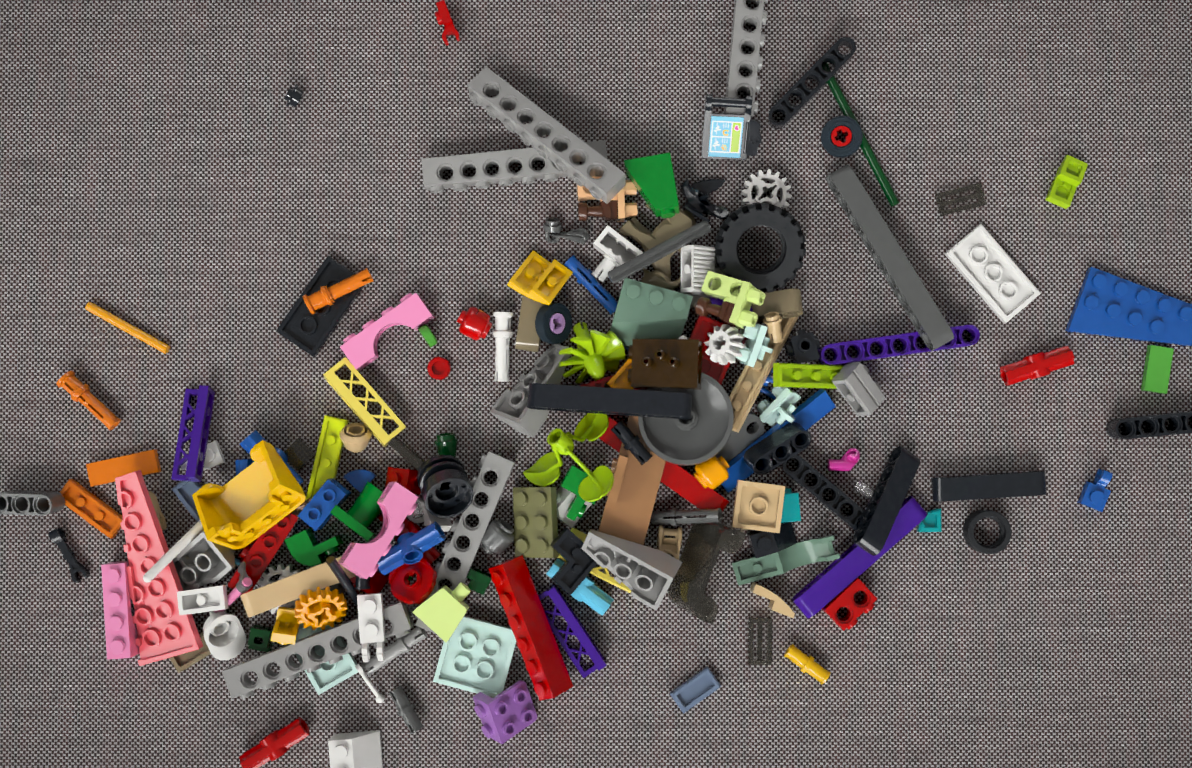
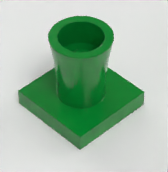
(362, 512)

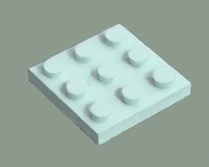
(476, 657)

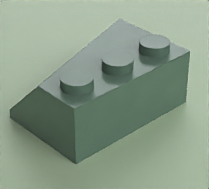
(649, 312)

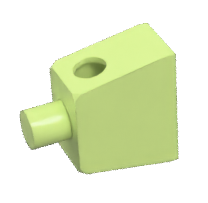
(444, 610)

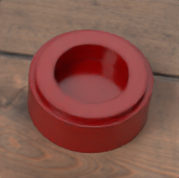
(439, 368)

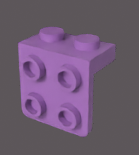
(506, 712)

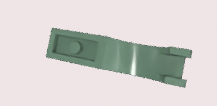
(778, 563)

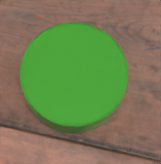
(427, 335)

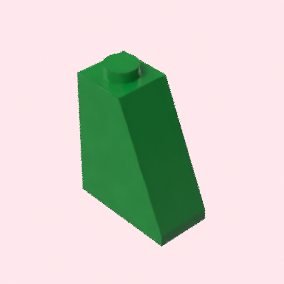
(655, 182)

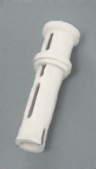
(502, 339)

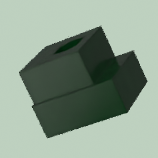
(479, 580)
(260, 631)

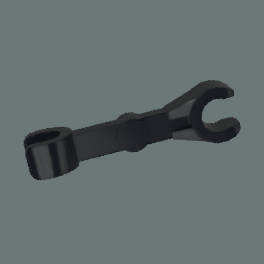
(58, 537)

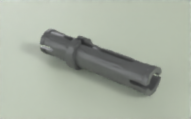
(712, 516)

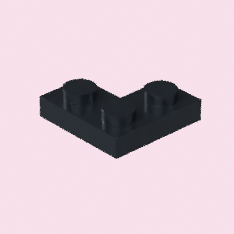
(577, 563)

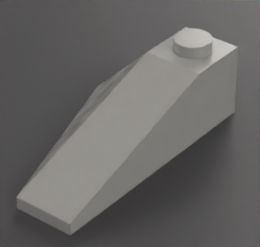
(512, 403)
(203, 562)
(637, 566)

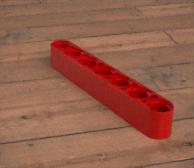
(677, 479)

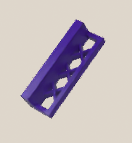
(198, 435)
(577, 630)

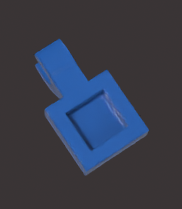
(1094, 494)

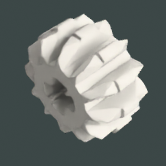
(724, 353)

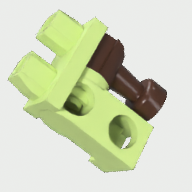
(736, 297)

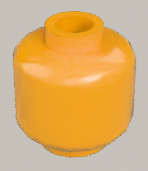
(712, 472)

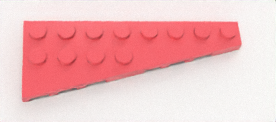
(155, 603)

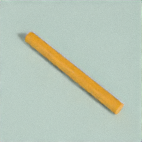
(127, 327)

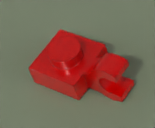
(444, 17)

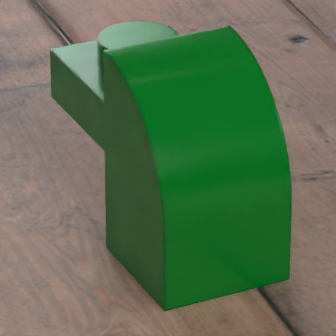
(571, 482)
(307, 550)

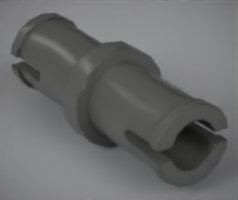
(406, 709)

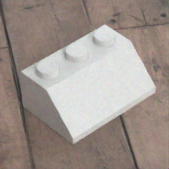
(356, 750)

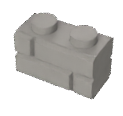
(859, 388)

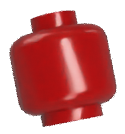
(474, 323)

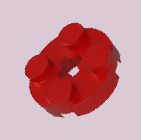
(416, 592)

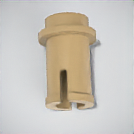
(774, 331)

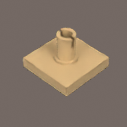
(758, 506)

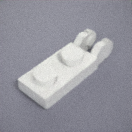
(371, 624)

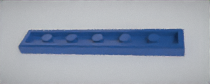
(806, 415)

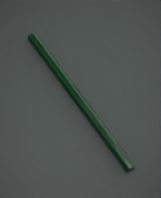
(865, 146)

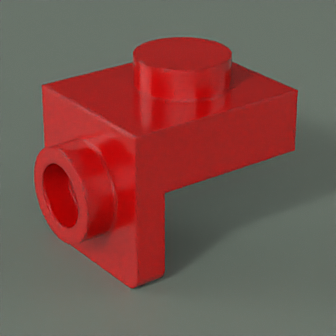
(404, 477)

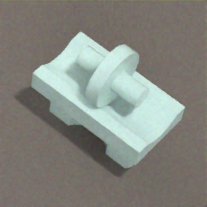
(755, 346)
(781, 408)

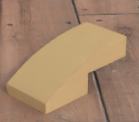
(776, 603)

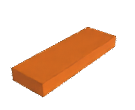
(107, 470)
(91, 508)

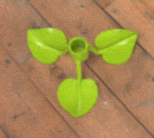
(548, 470)

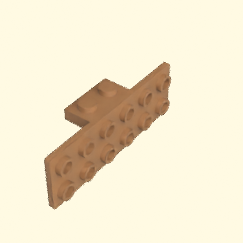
(632, 493)

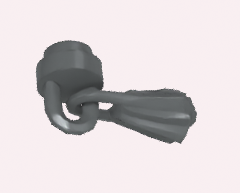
(553, 226)

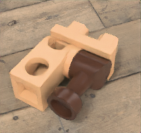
(615, 210)

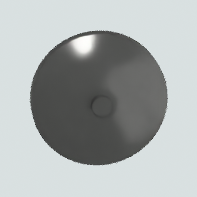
(696, 438)

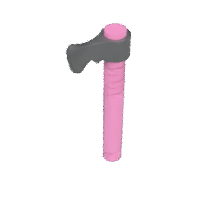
(242, 586)

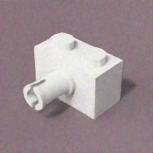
(615, 251)

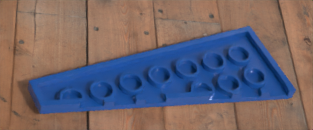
(1129, 311)

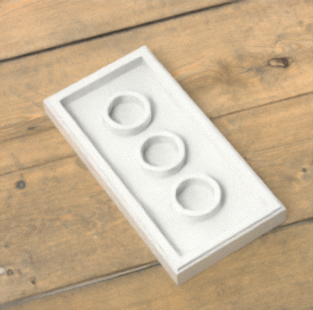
(992, 273)

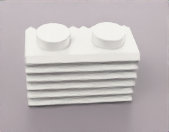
(695, 264)

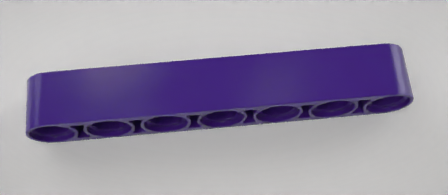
(886, 346)
(854, 563)

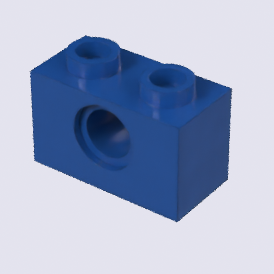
(318, 509)

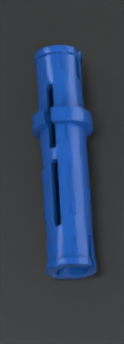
(573, 264)

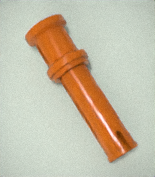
(327, 295)
(81, 393)

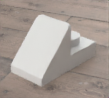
(202, 600)

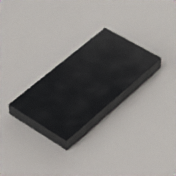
(310, 330)

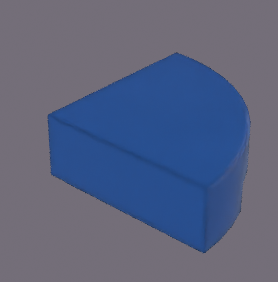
(359, 478)

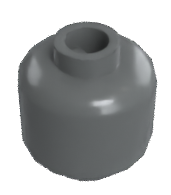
(497, 537)

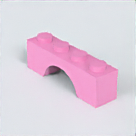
(362, 348)
(395, 505)
(119, 625)

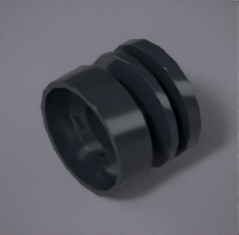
(444, 486)

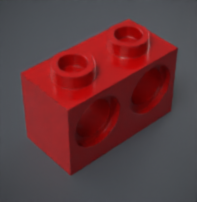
(854, 609)

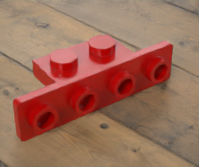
(262, 550)

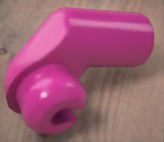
(846, 463)

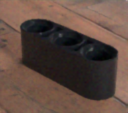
(777, 448)

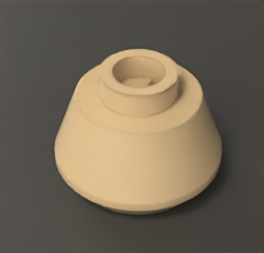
(355, 437)

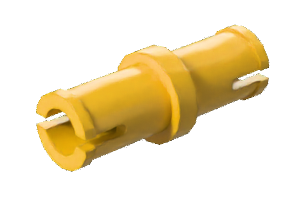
(807, 664)

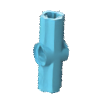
(586, 591)

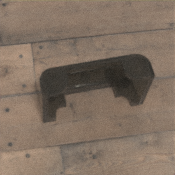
(697, 565)

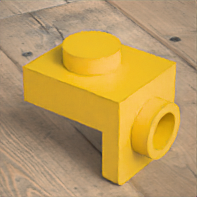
(285, 627)

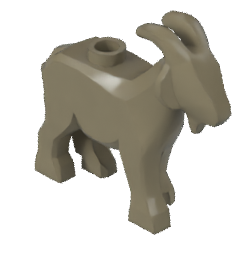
(665, 230)

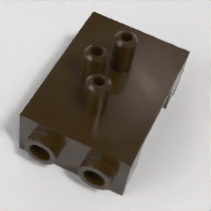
(666, 363)

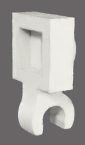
(213, 456)

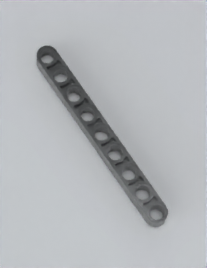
(889, 258)

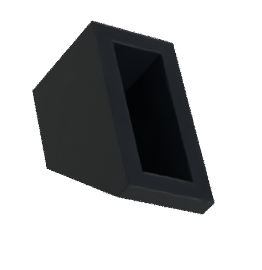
(767, 543)

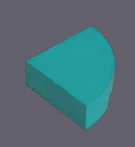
(932, 522)

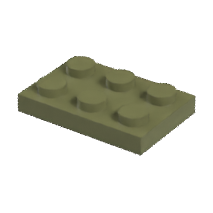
(535, 521)

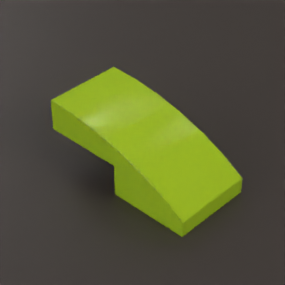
(1066, 181)

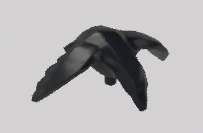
(698, 198)

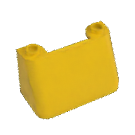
(250, 501)

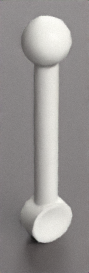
(379, 697)

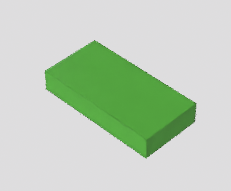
(1157, 369)

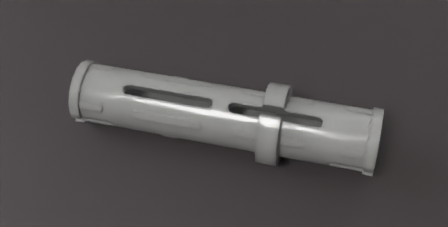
(401, 645)

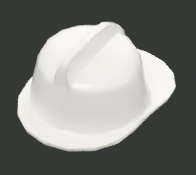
(224, 635)

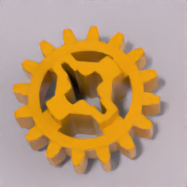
(320, 608)

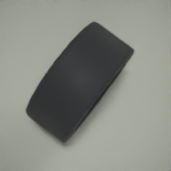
(1004, 537)

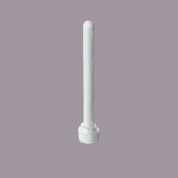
(172, 553)

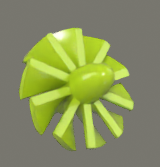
(594, 353)

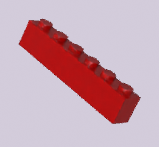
(531, 628)

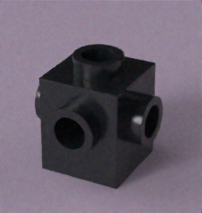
(810, 347)

